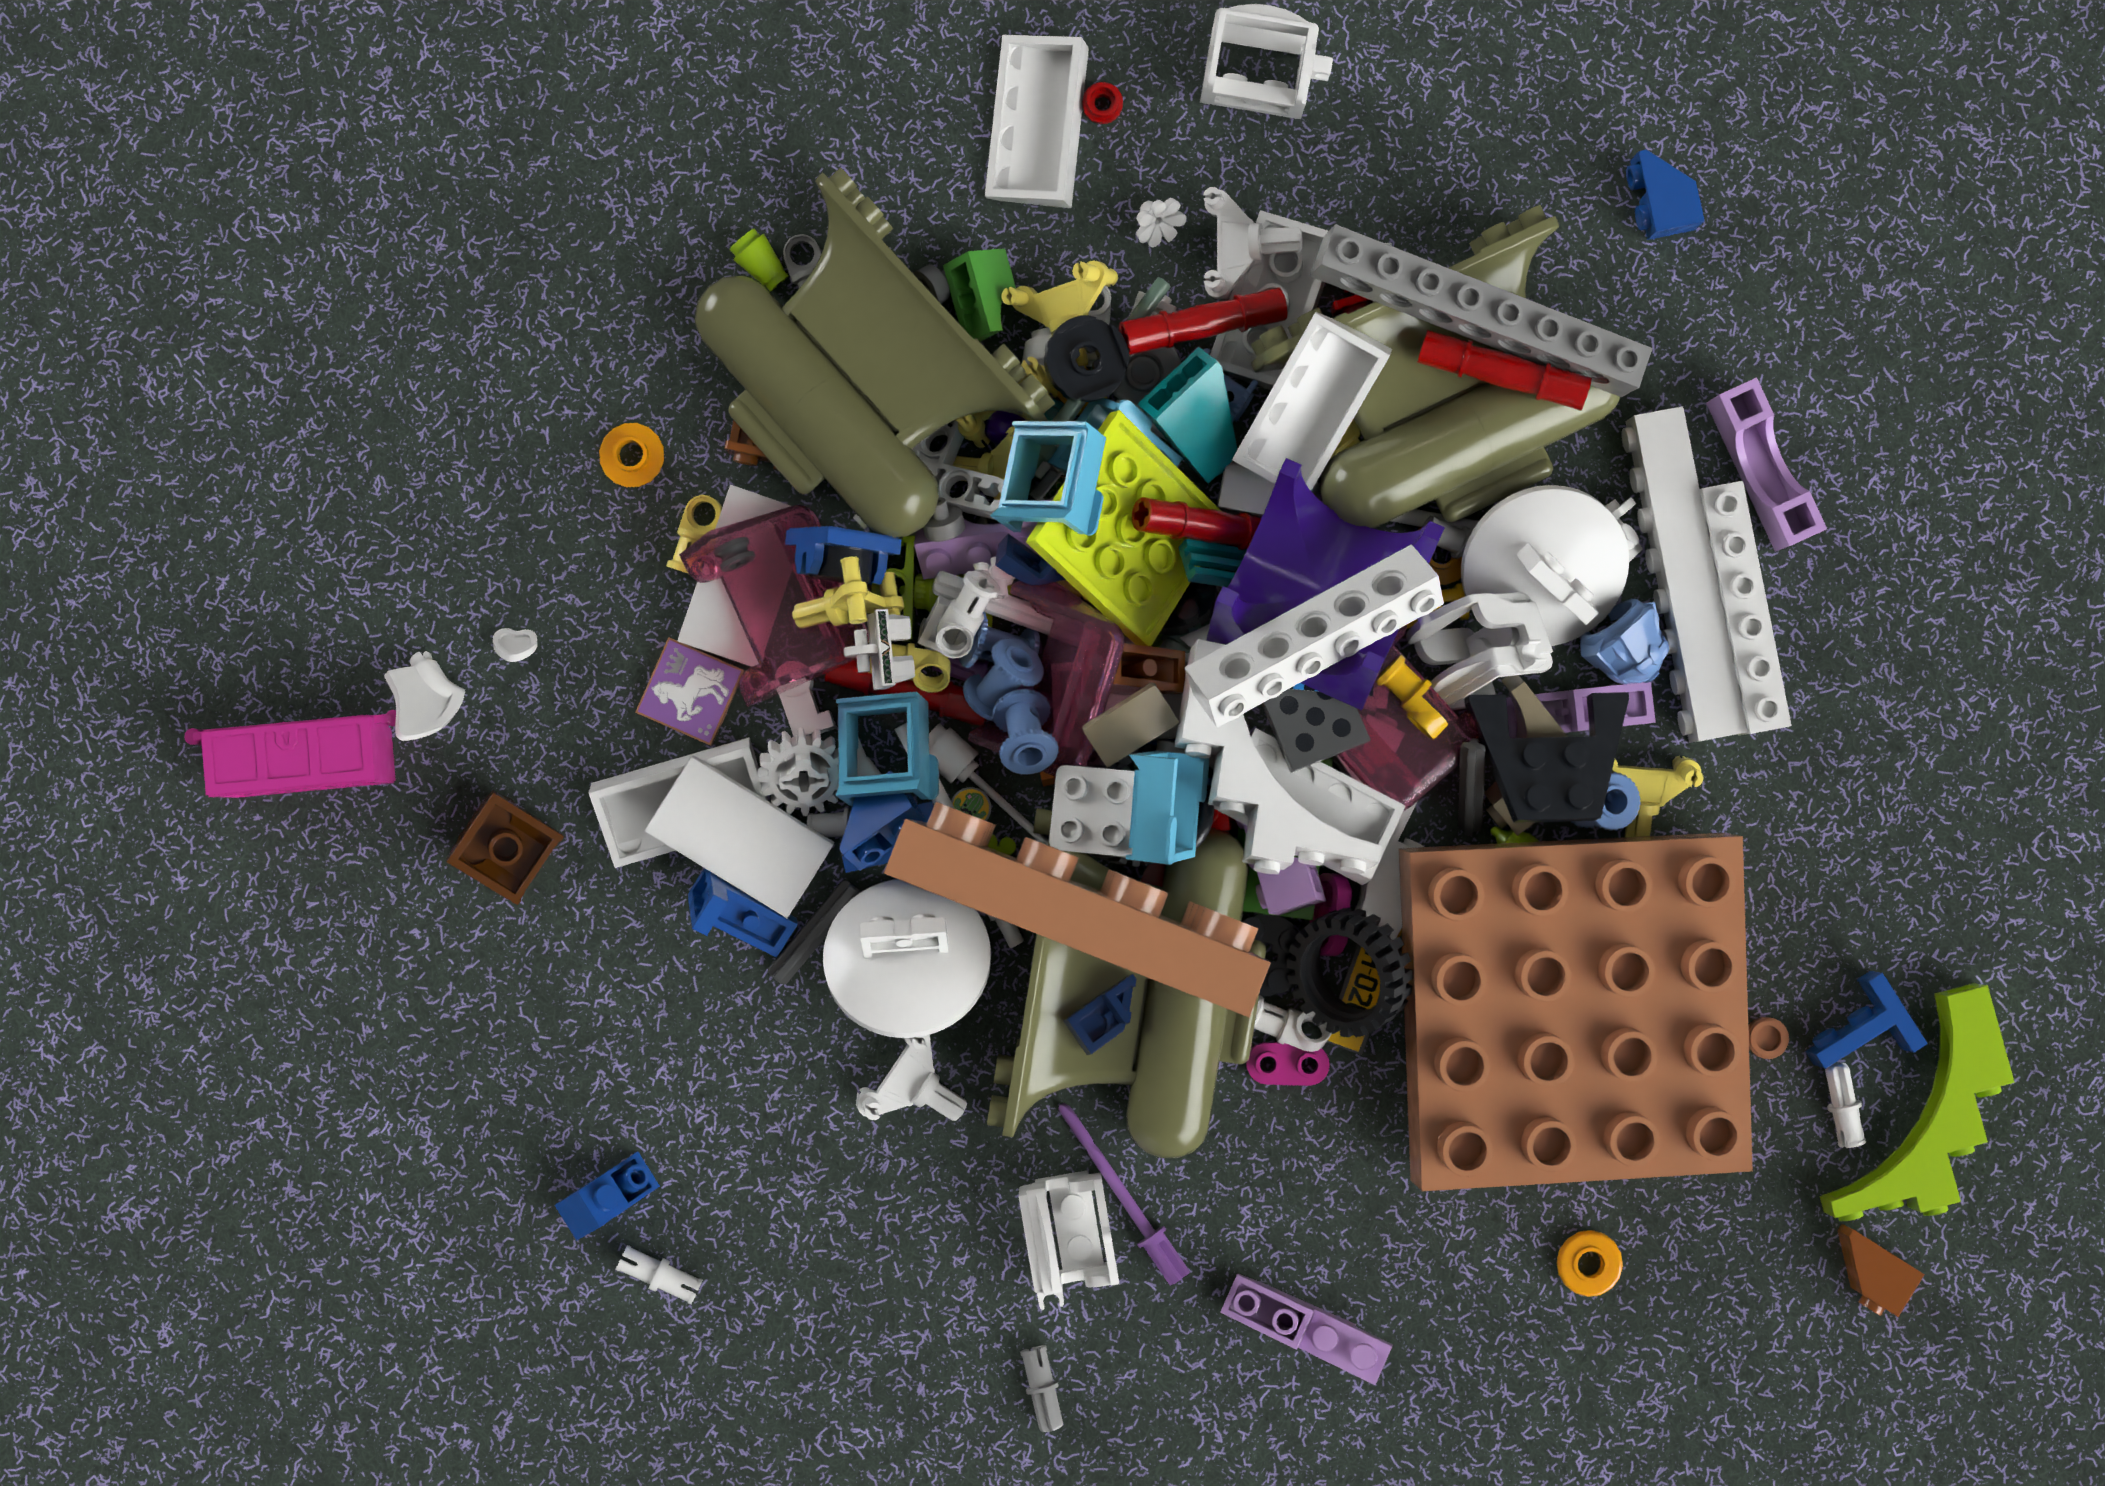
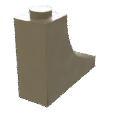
(1532, 722)

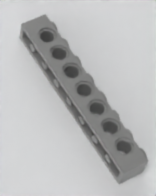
(1479, 310)

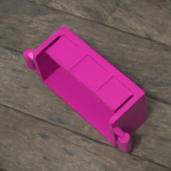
(296, 755)

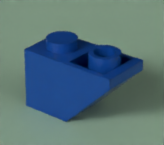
(1670, 197)
(876, 826)
(607, 1196)

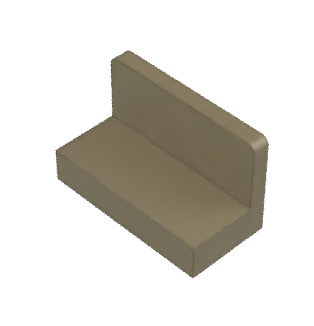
(1130, 724)

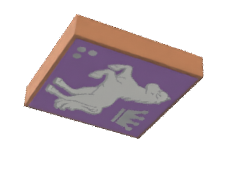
(690, 691)

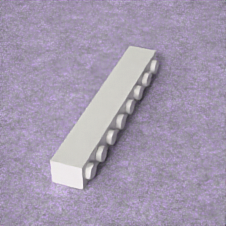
(1685, 575)

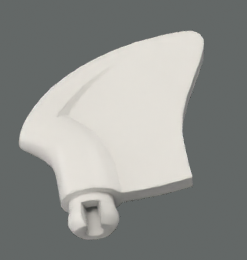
(422, 697)

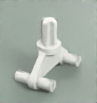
(1241, 243)
(909, 1083)

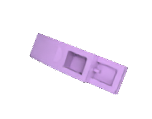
(1306, 1328)

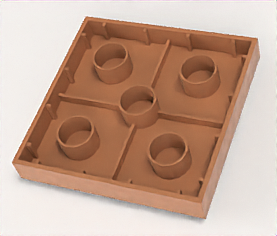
(1118, 924)
(1576, 1010)

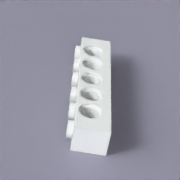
(1745, 607)
(1314, 635)

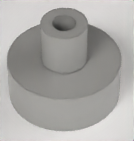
(945, 522)

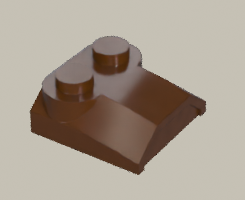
(503, 846)

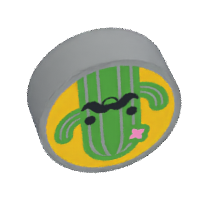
(973, 802)

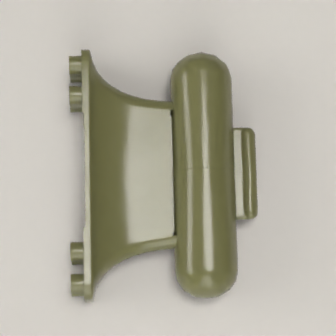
(857, 369)
(1438, 431)
(1170, 1034)

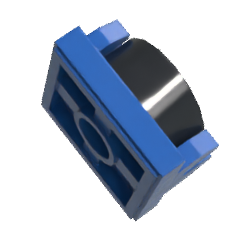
(823, 547)

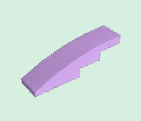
(1571, 709)

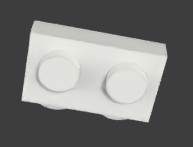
(1092, 810)

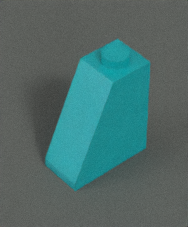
(1195, 414)

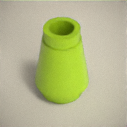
(759, 259)

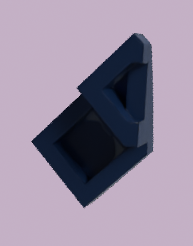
(1024, 563)
(1103, 1016)

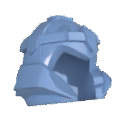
(1630, 647)

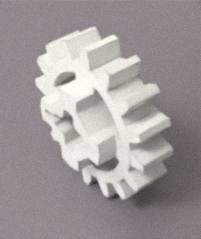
(781, 771)

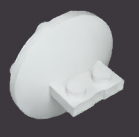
(1557, 551)
(906, 960)

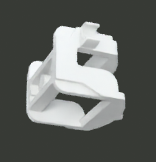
(1266, 29)
(1507, 645)
(1075, 1233)

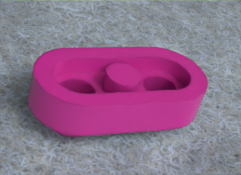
(1338, 896)
(1287, 1065)

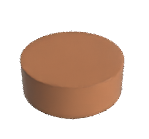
(1767, 1037)

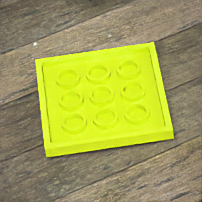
(1124, 571)

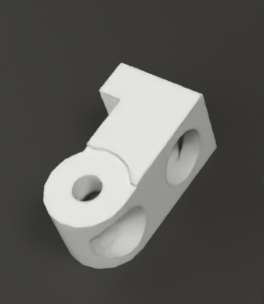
(804, 712)

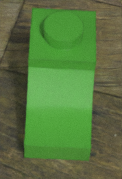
(976, 290)

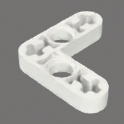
(947, 475)

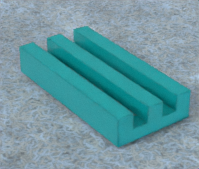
(1211, 555)

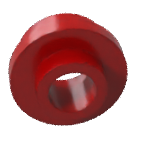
(1106, 90)

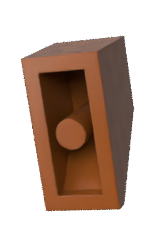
(1148, 665)
(1877, 1274)

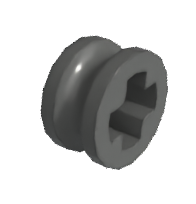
(734, 554)

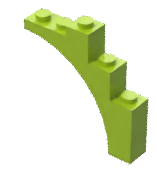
(1920, 1169)

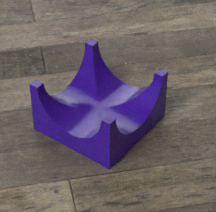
(1300, 554)

